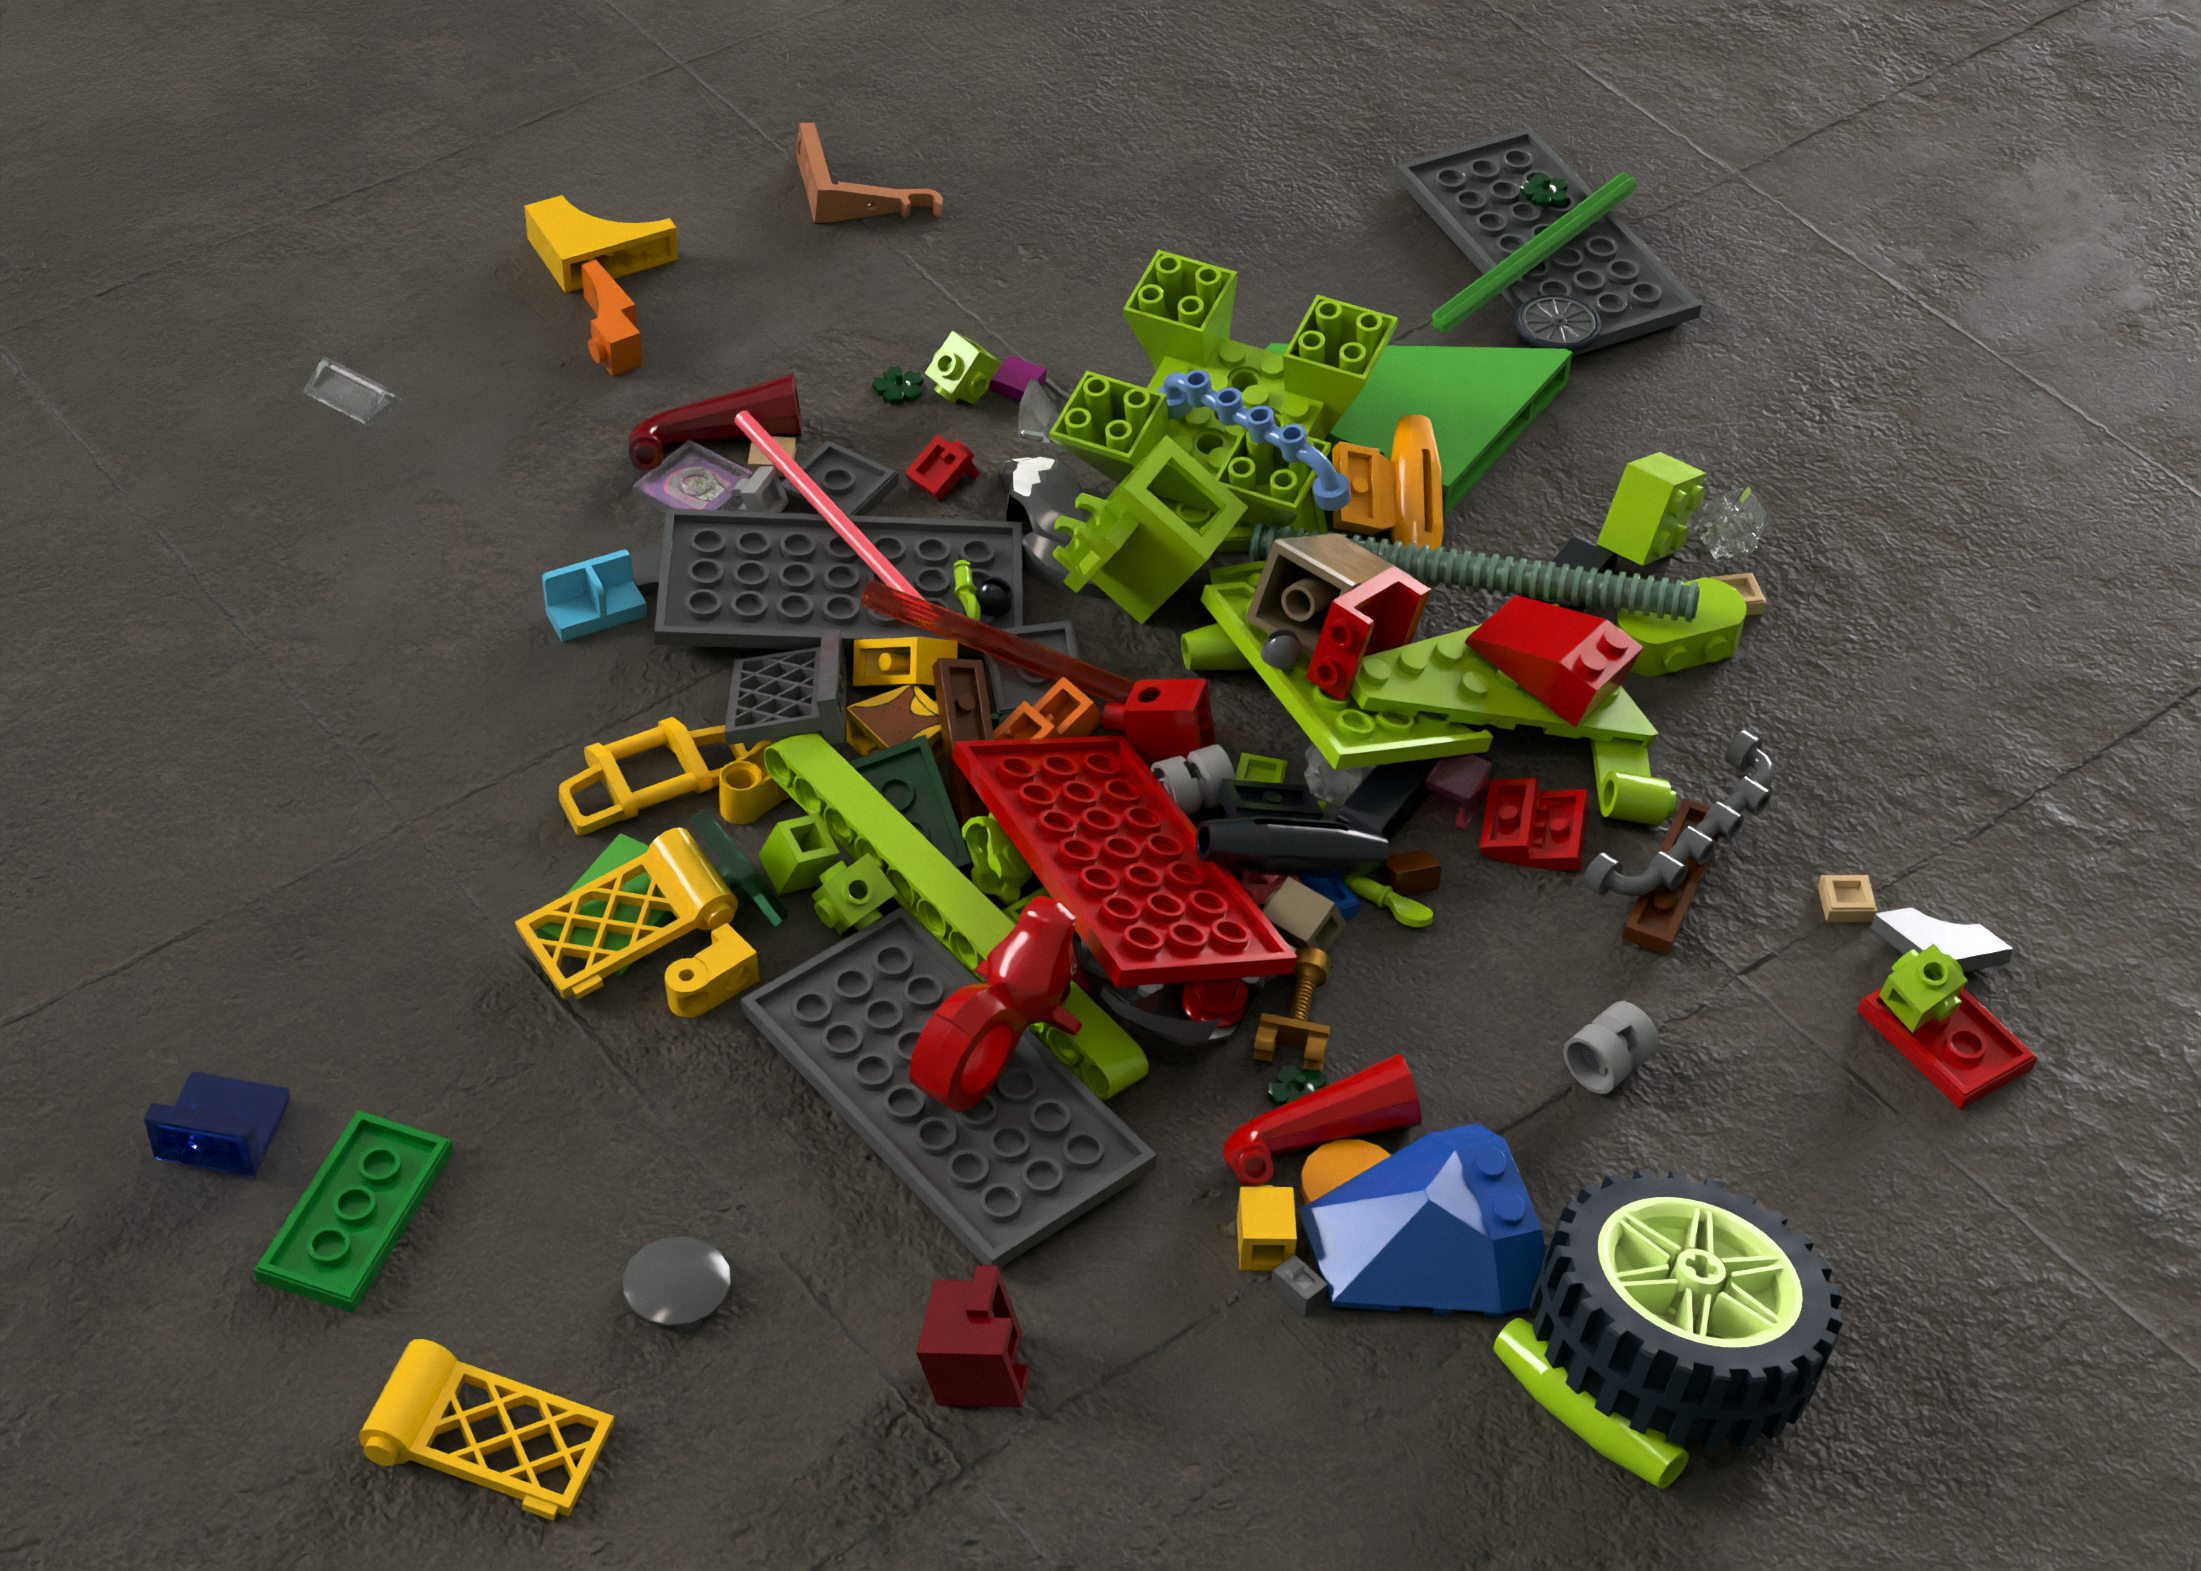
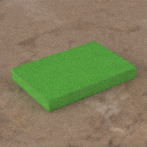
(617, 854)

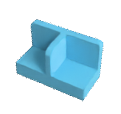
(592, 595)

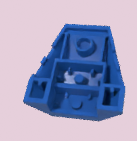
(1430, 1230)

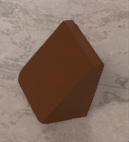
(1412, 872)

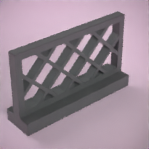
(802, 685)

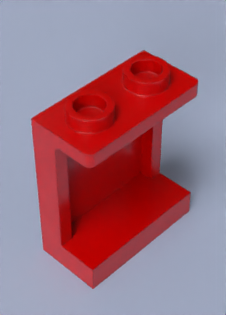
(1363, 623)

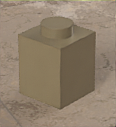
(1303, 916)

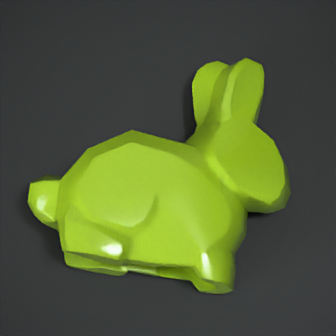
(997, 862)

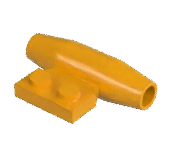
(1395, 492)

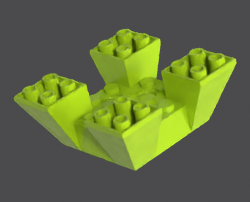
(1184, 325)

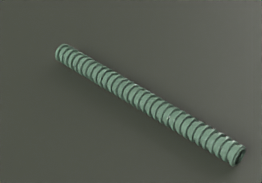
(1514, 576)

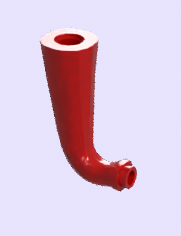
(1355, 1106)

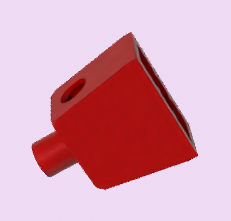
(1164, 718)

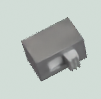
(1299, 1285)

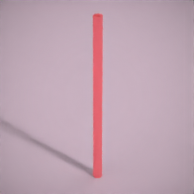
(823, 504)

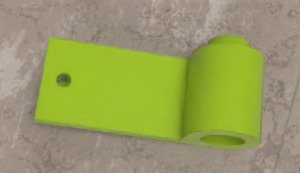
(1626, 783)

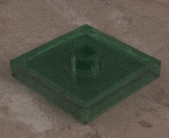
(737, 869)

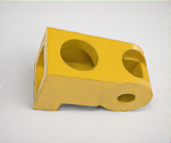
(712, 974)

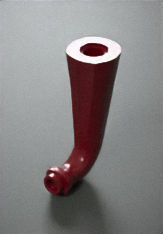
(770, 403)

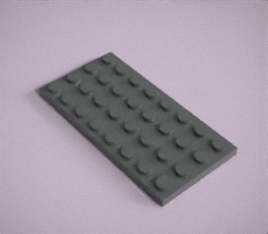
(1480, 207)
(791, 576)
(993, 1174)

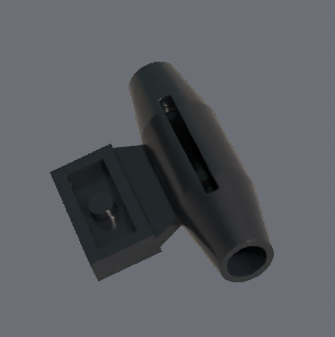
(1283, 834)

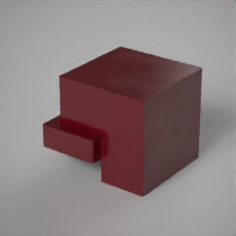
(973, 1343)

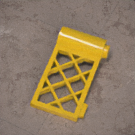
(686, 886)
(416, 1408)

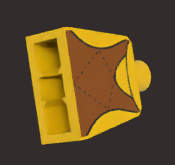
(894, 720)

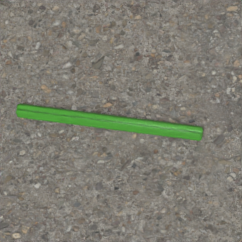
(1532, 253)

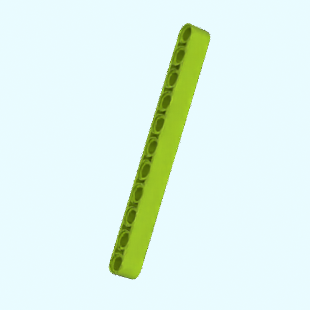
(942, 898)

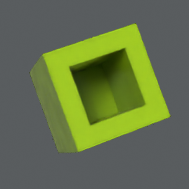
(798, 853)

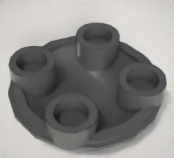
(676, 1282)

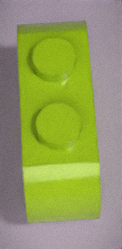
(1681, 644)

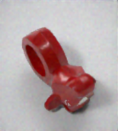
(982, 1023)

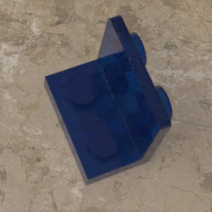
(217, 1123)

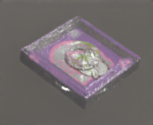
(692, 480)

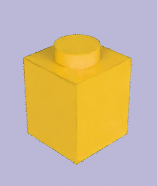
(1265, 1227)

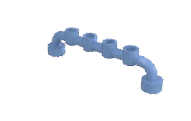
(1195, 390)

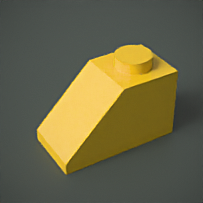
(899, 661)

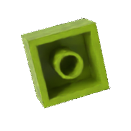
(1652, 508)

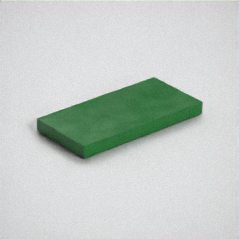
(354, 1211)

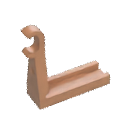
(850, 200)

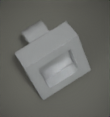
(762, 491)

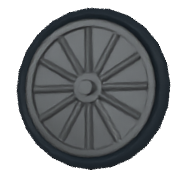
(1558, 322)

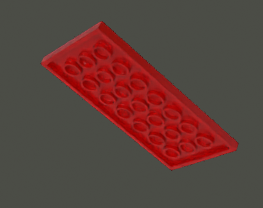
(1122, 860)

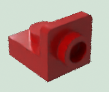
(941, 467)

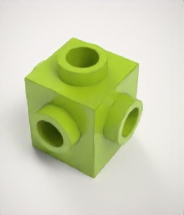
(962, 369)
(852, 894)
(1924, 987)

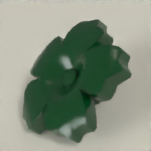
(1544, 190)
(896, 387)
(1293, 1085)

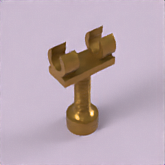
(1309, 972)

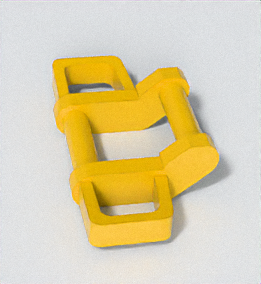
(627, 803)

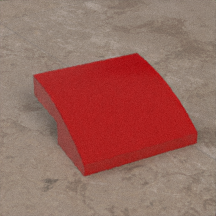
(1534, 825)

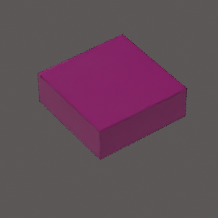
(1014, 376)

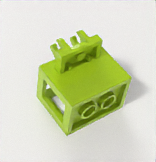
(1136, 543)

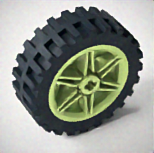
(1685, 1308)

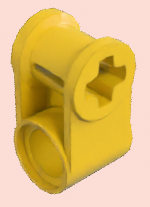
(748, 788)

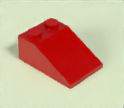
(1557, 654)

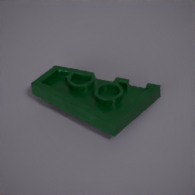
(913, 786)

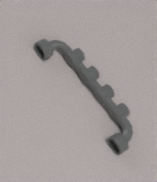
(1697, 842)

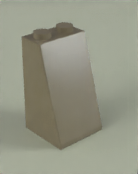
(1303, 581)

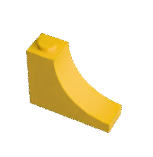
(571, 238)

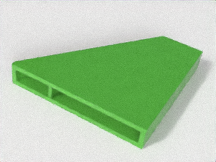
(1471, 395)

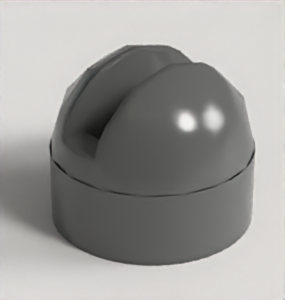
(1281, 649)

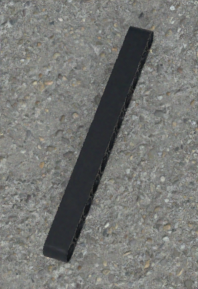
(1398, 789)

